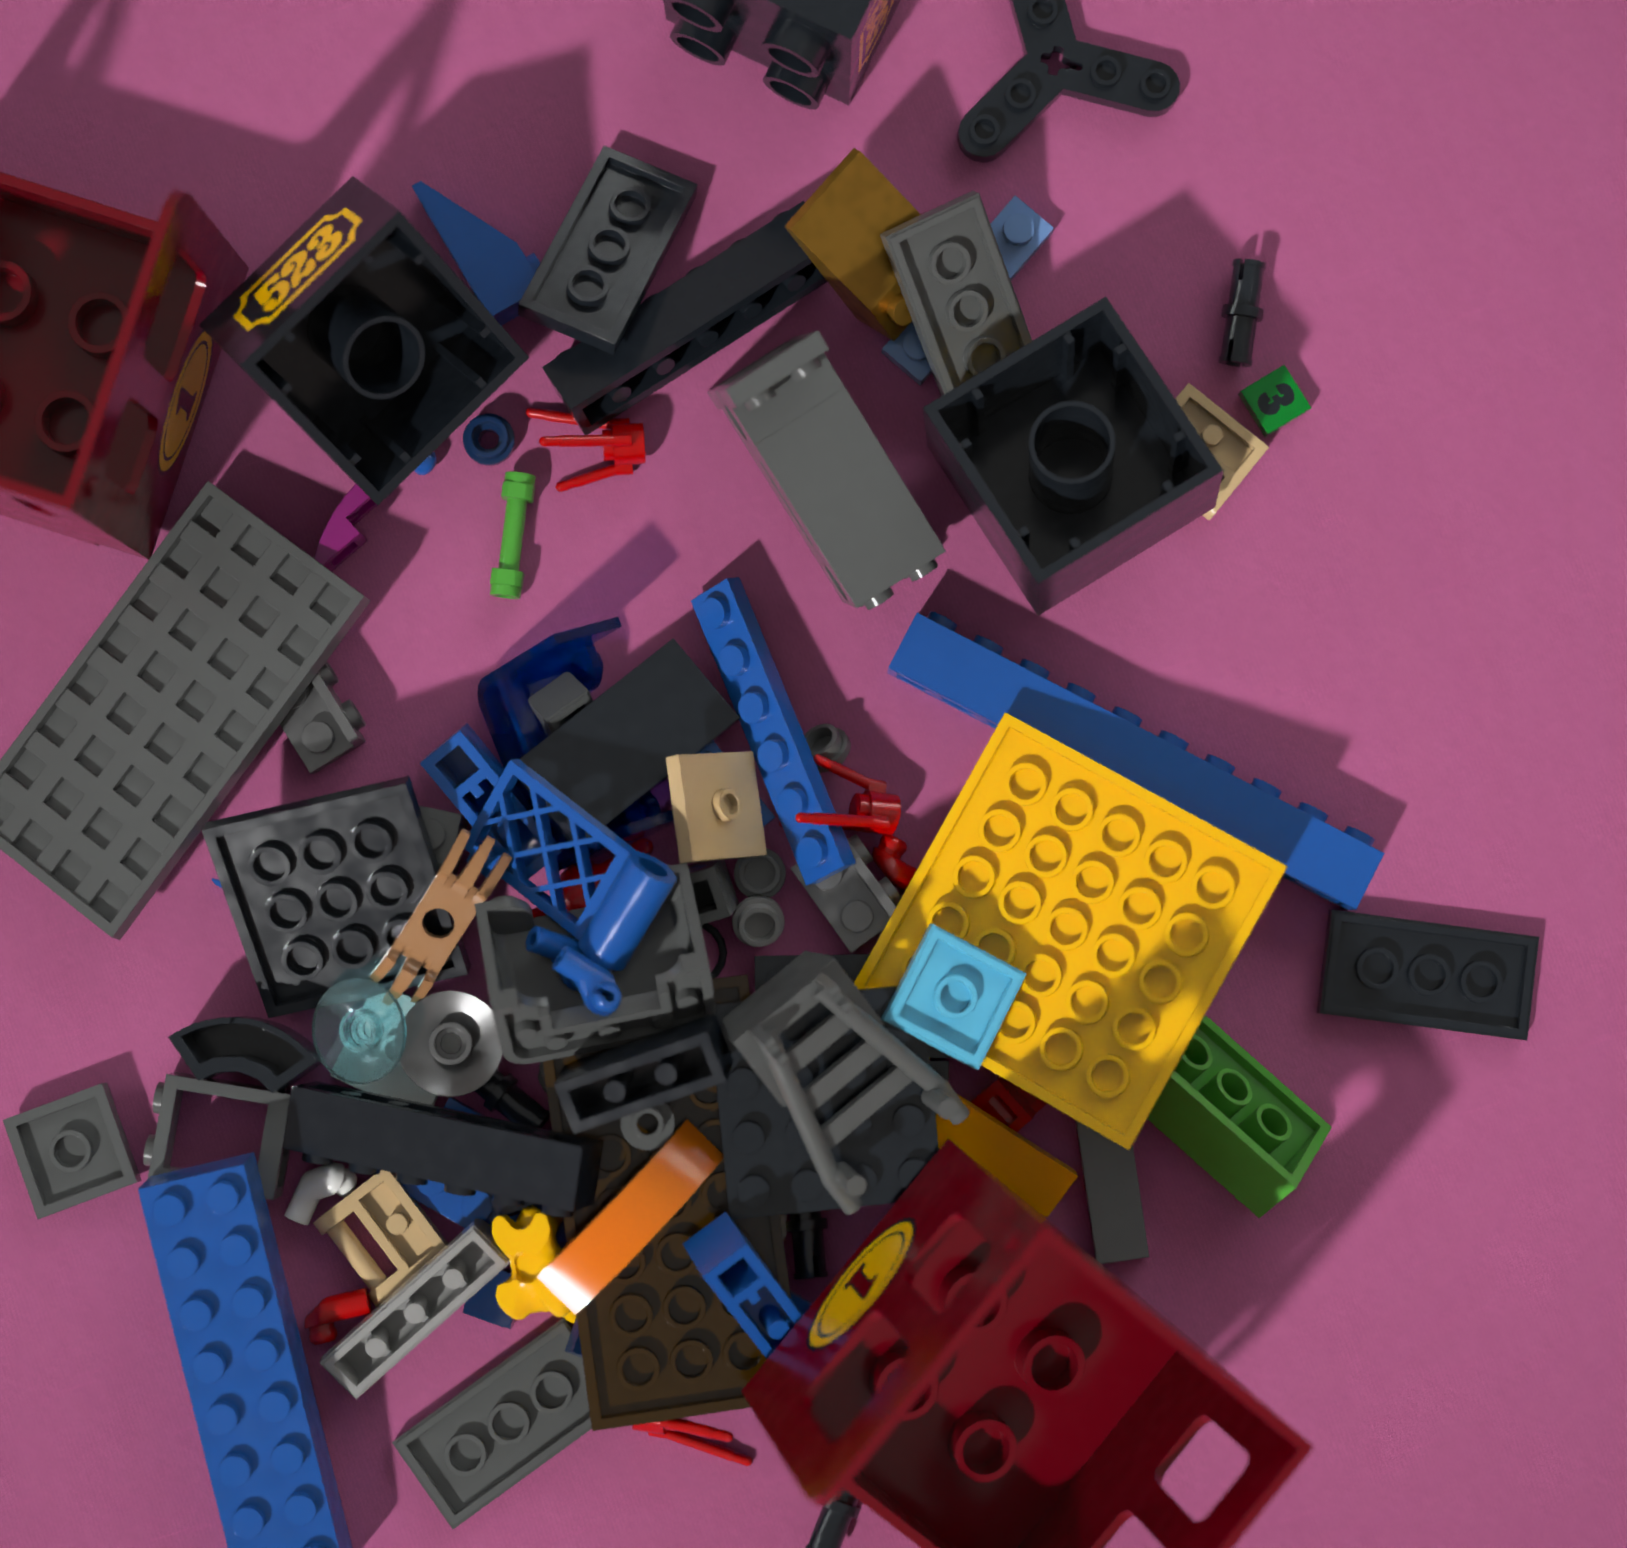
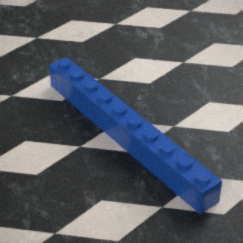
(987, 685)

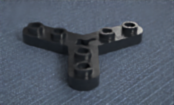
(1028, 90)

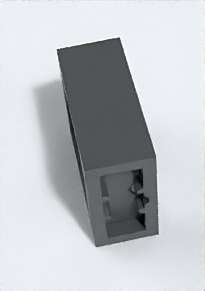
(167, 1103)

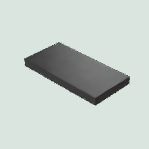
(956, 290)
(500, 1426)

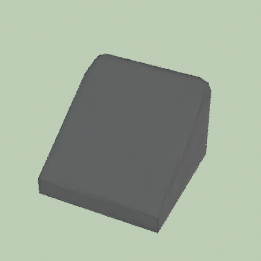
(559, 701)

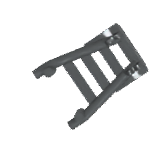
(779, 1003)

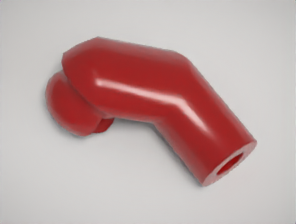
(888, 857)

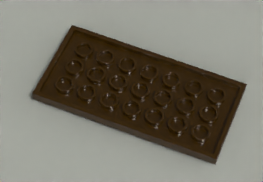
(657, 1332)

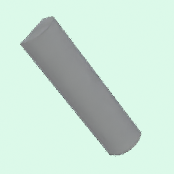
(415, 1309)

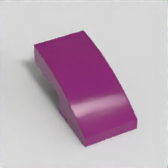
(340, 535)

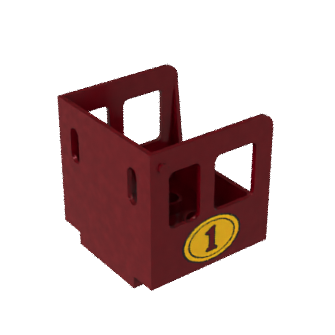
(103, 358)
(1004, 1385)

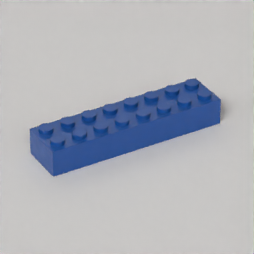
(243, 1356)

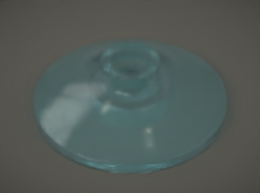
(341, 1033)

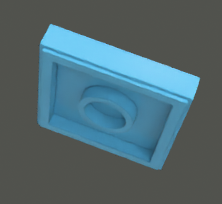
(953, 996)

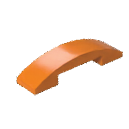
(631, 1218)

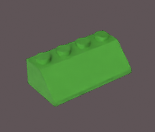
(1238, 1120)

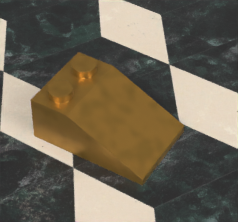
(842, 238)

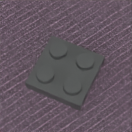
(72, 1150)

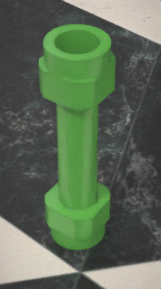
(518, 491)

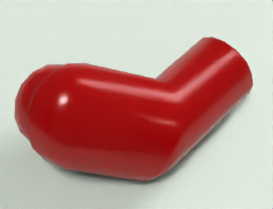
(333, 1309)

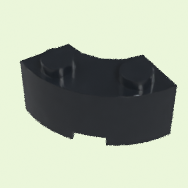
(246, 1045)

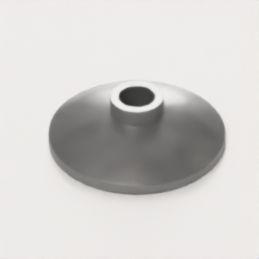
(444, 1072)

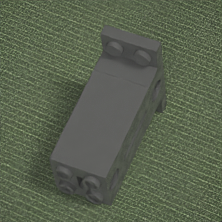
(829, 471)

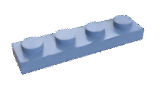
(1018, 236)

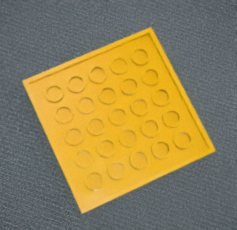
(1106, 905)

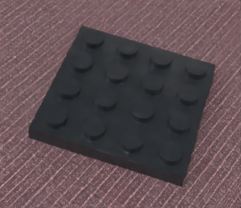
(328, 889)
(764, 1152)

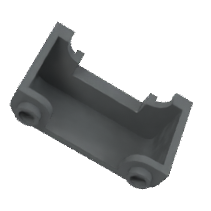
(546, 1020)

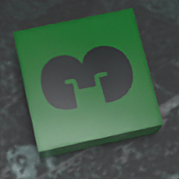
(1274, 400)

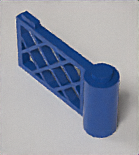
(628, 892)

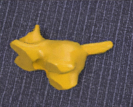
(529, 1246)

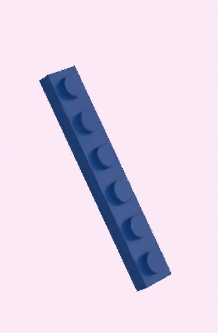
(771, 729)

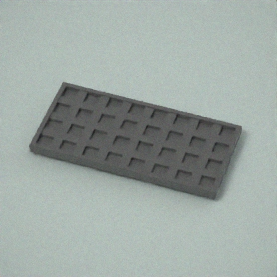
(167, 708)

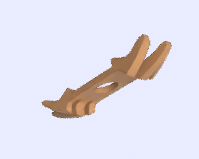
(447, 893)

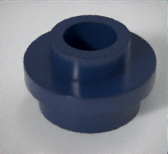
(477, 428)

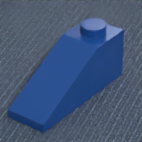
(484, 255)
(467, 776)
(743, 1283)

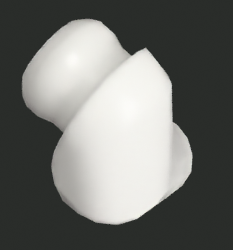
(316, 1185)

